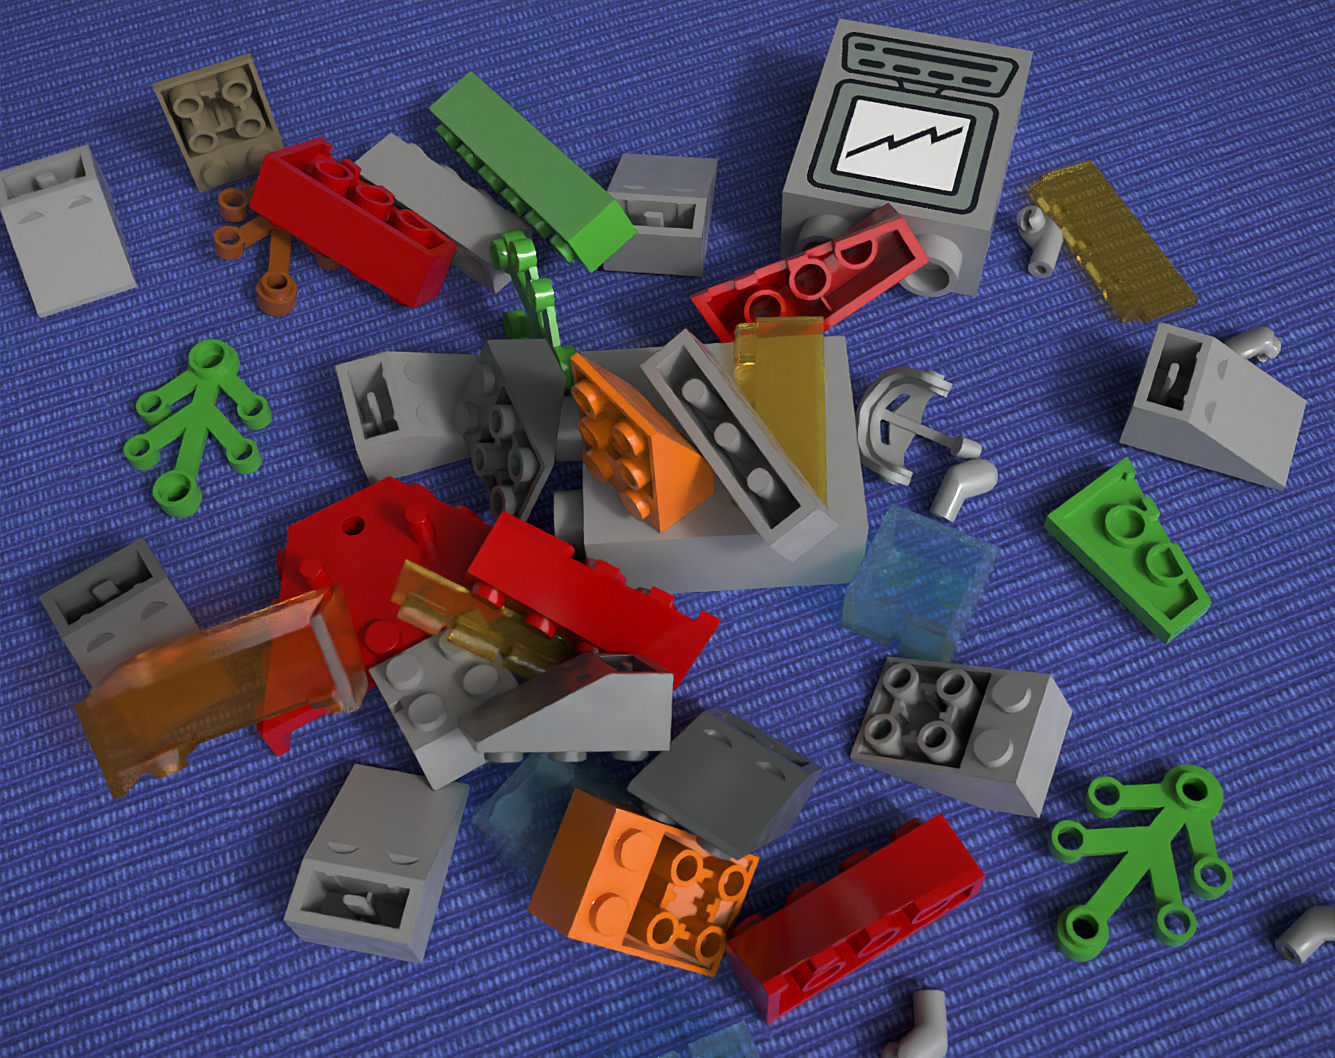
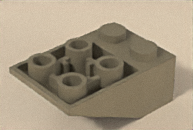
(220, 120)

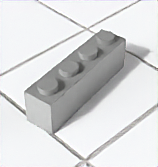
(446, 202)
(739, 447)

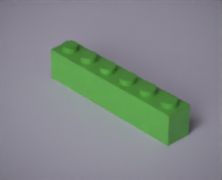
(533, 173)

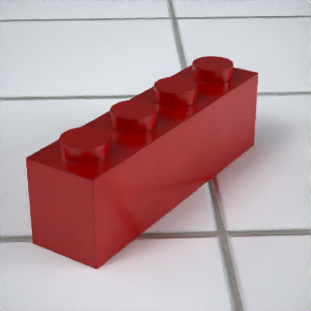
(352, 222)
(820, 281)
(582, 600)
(853, 916)

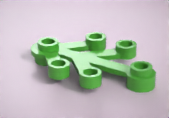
(518, 258)
(210, 368)
(1145, 850)

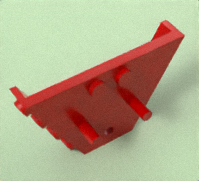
(362, 548)

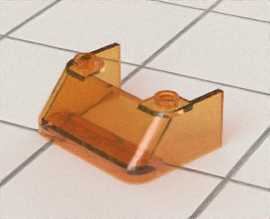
(220, 681)

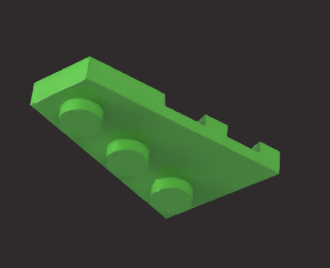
(1125, 548)

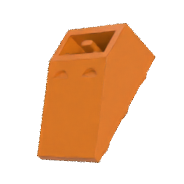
(637, 448)
(640, 886)

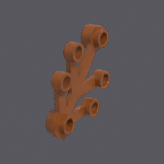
(269, 300)

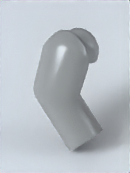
(1043, 238)
(1256, 342)
(960, 483)
(1307, 934)
(929, 1034)

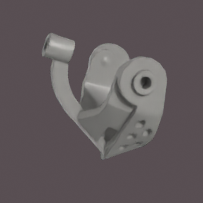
(902, 422)

